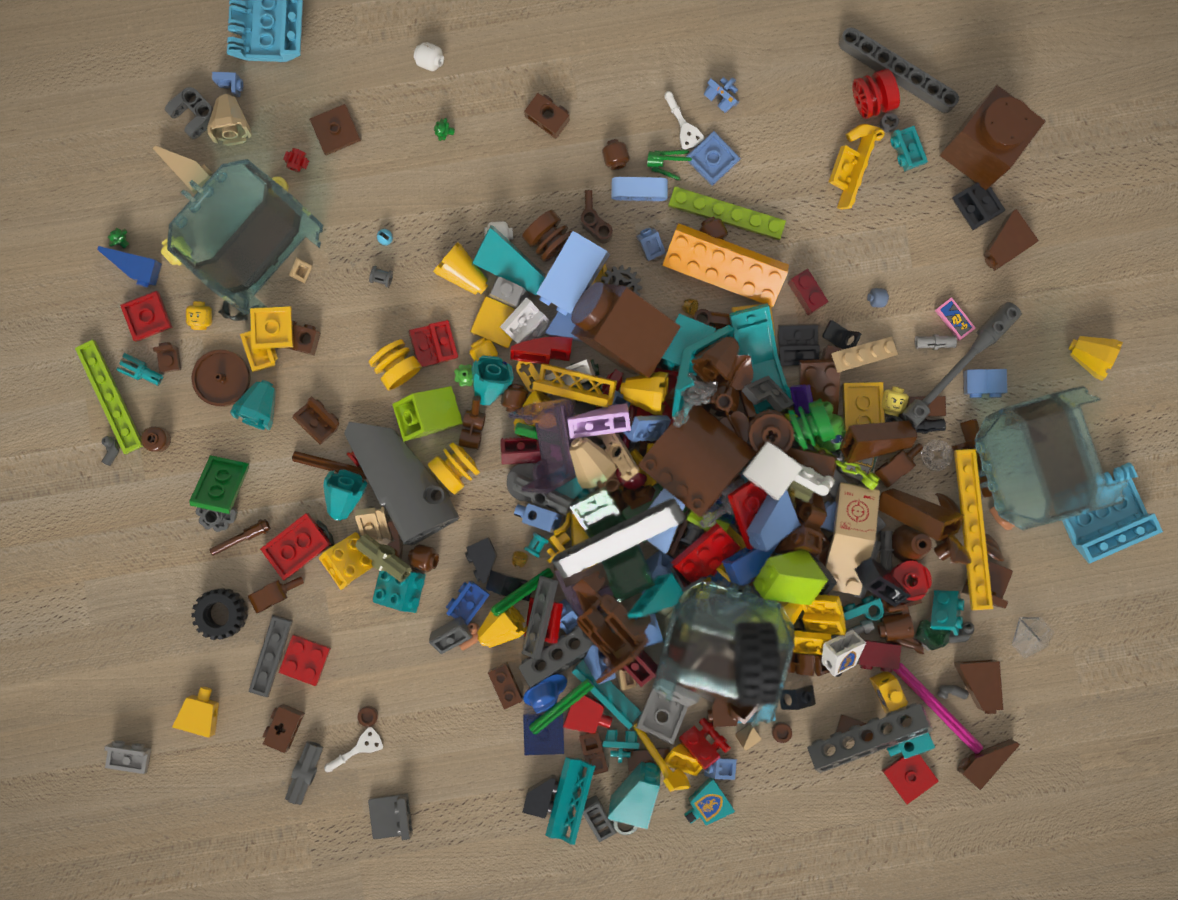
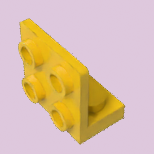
(345, 561)

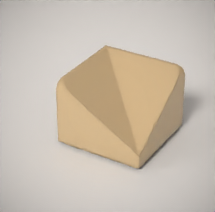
(748, 737)

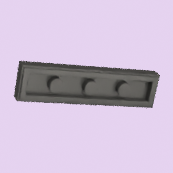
(539, 617)
(270, 656)

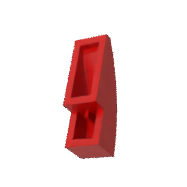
(542, 350)

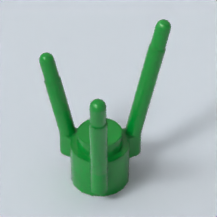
(657, 159)

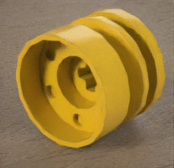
(393, 362)
(453, 468)

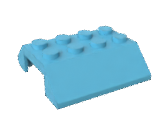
(268, 29)
(1114, 527)

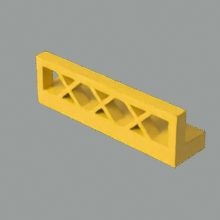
(576, 393)

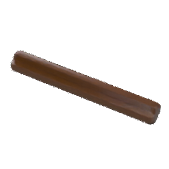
(325, 463)

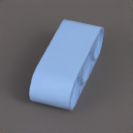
(639, 189)

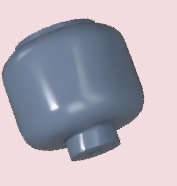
(878, 297)

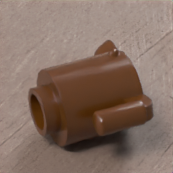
(899, 628)

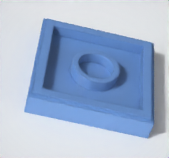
(713, 158)

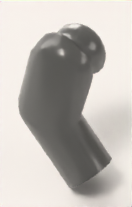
(112, 450)
(964, 633)
(955, 690)

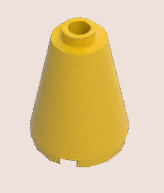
(459, 270)

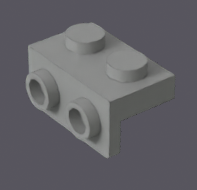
(127, 757)

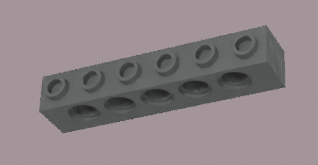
(570, 656)
(880, 741)

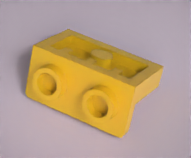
(810, 642)

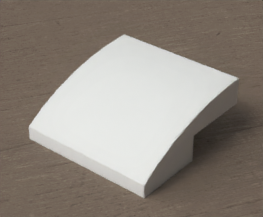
(526, 322)
(772, 470)

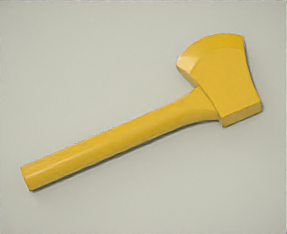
(674, 779)

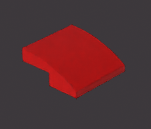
(433, 343)

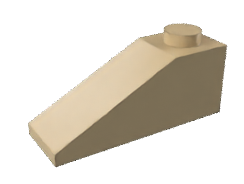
(185, 168)

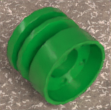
(812, 424)

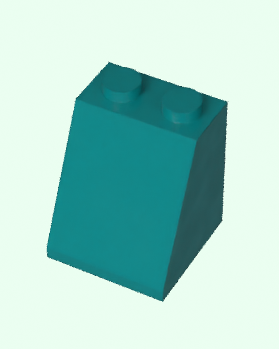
(688, 334)
(636, 796)

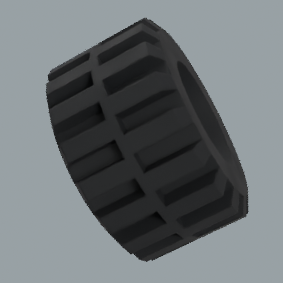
(204, 619)

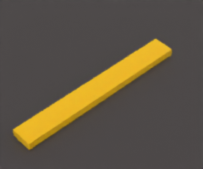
(973, 529)

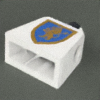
(842, 652)

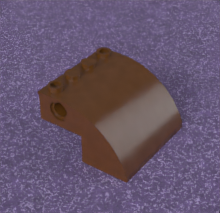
(698, 460)

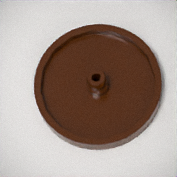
(220, 378)

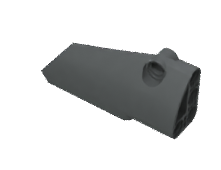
(401, 482)

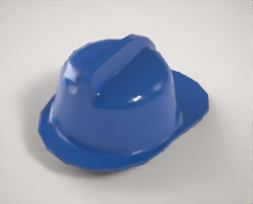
(545, 693)

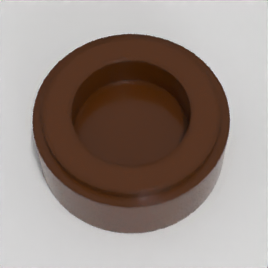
(367, 716)
(781, 732)

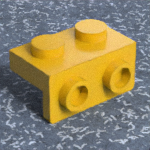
(258, 358)

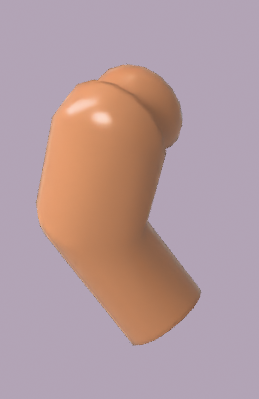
(1005, 524)
(473, 627)

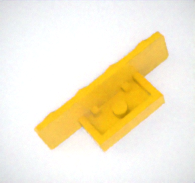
(849, 170)

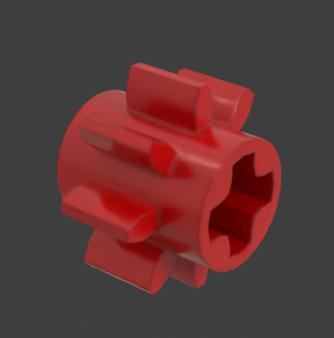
(296, 160)

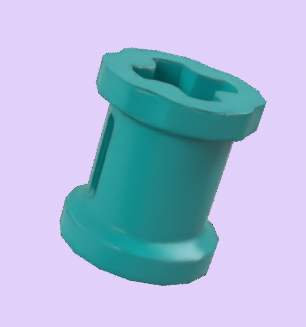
(542, 541)

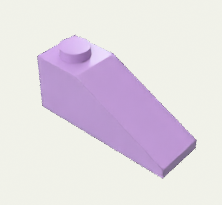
(600, 421)

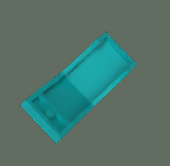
(756, 338)
(689, 352)

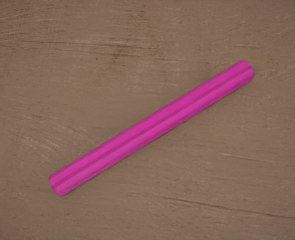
(939, 709)

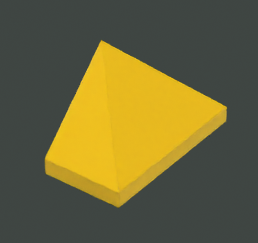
(681, 758)

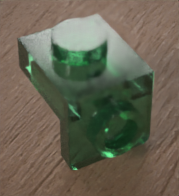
(932, 638)

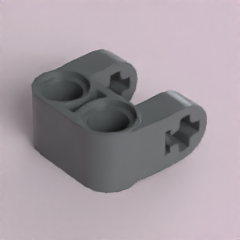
(181, 103)

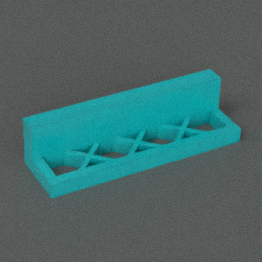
(609, 696)
(567, 798)

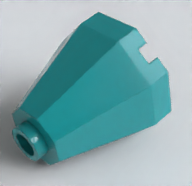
(490, 378)
(256, 406)
(342, 493)

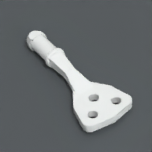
(684, 126)
(360, 747)

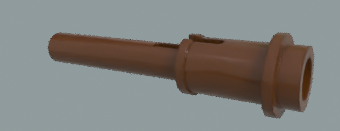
(249, 533)

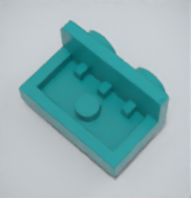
(908, 148)
(947, 610)

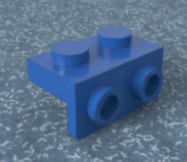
(468, 602)

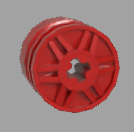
(876, 93)

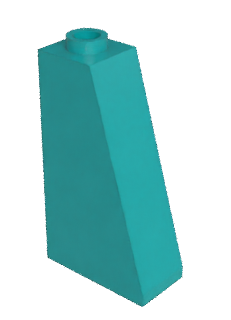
(507, 261)

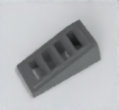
(592, 807)

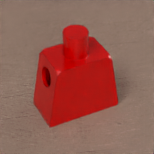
(587, 715)

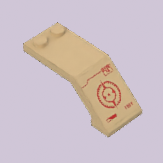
(852, 535)

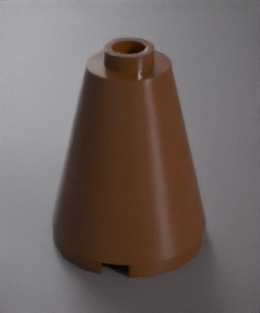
(910, 544)

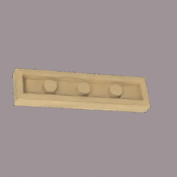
(864, 354)

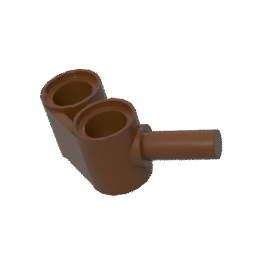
(598, 224)
(473, 426)
(899, 466)
(272, 594)
(802, 664)

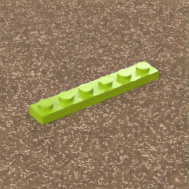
(727, 212)
(109, 396)

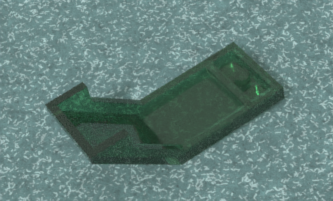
(627, 570)

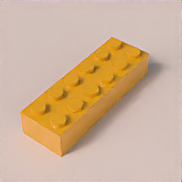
(726, 265)

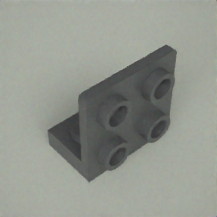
(390, 817)

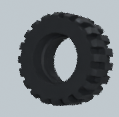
(757, 663)

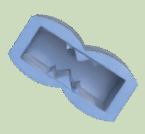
(985, 382)

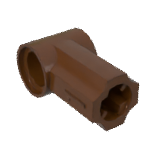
(714, 319)

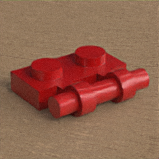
(700, 748)

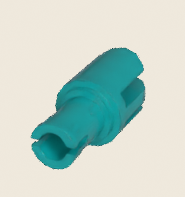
(141, 371)

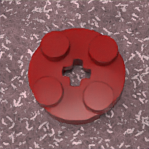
(919, 572)

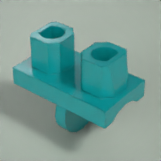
(630, 743)

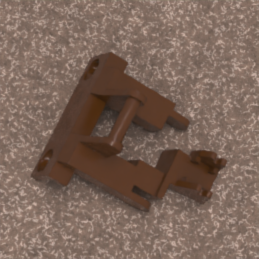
(630, 633)

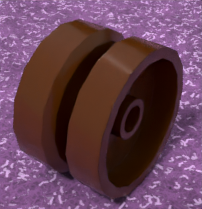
(770, 420)

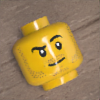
(199, 315)

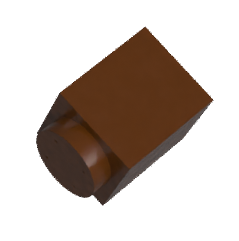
(992, 137)
(623, 327)

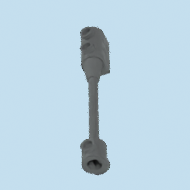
(988, 335)

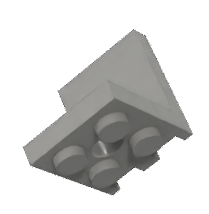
(674, 711)

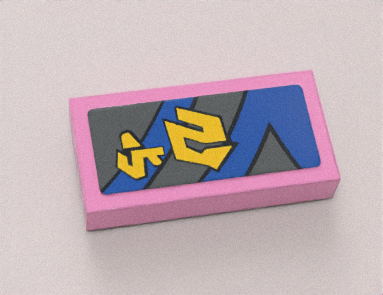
(955, 319)

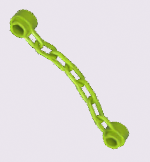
(870, 480)

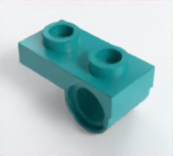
(852, 610)

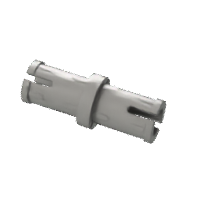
(935, 341)

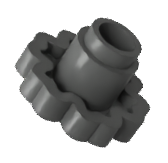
(215, 519)

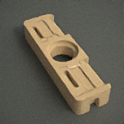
(624, 461)

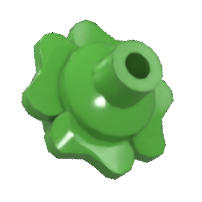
(464, 375)

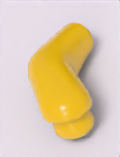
(864, 130)

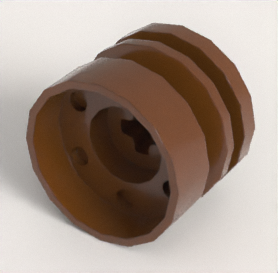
(545, 232)

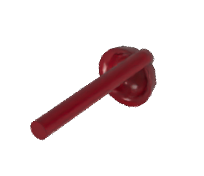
(639, 479)

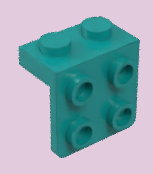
(399, 595)

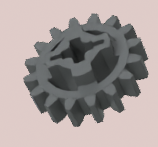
(619, 279)

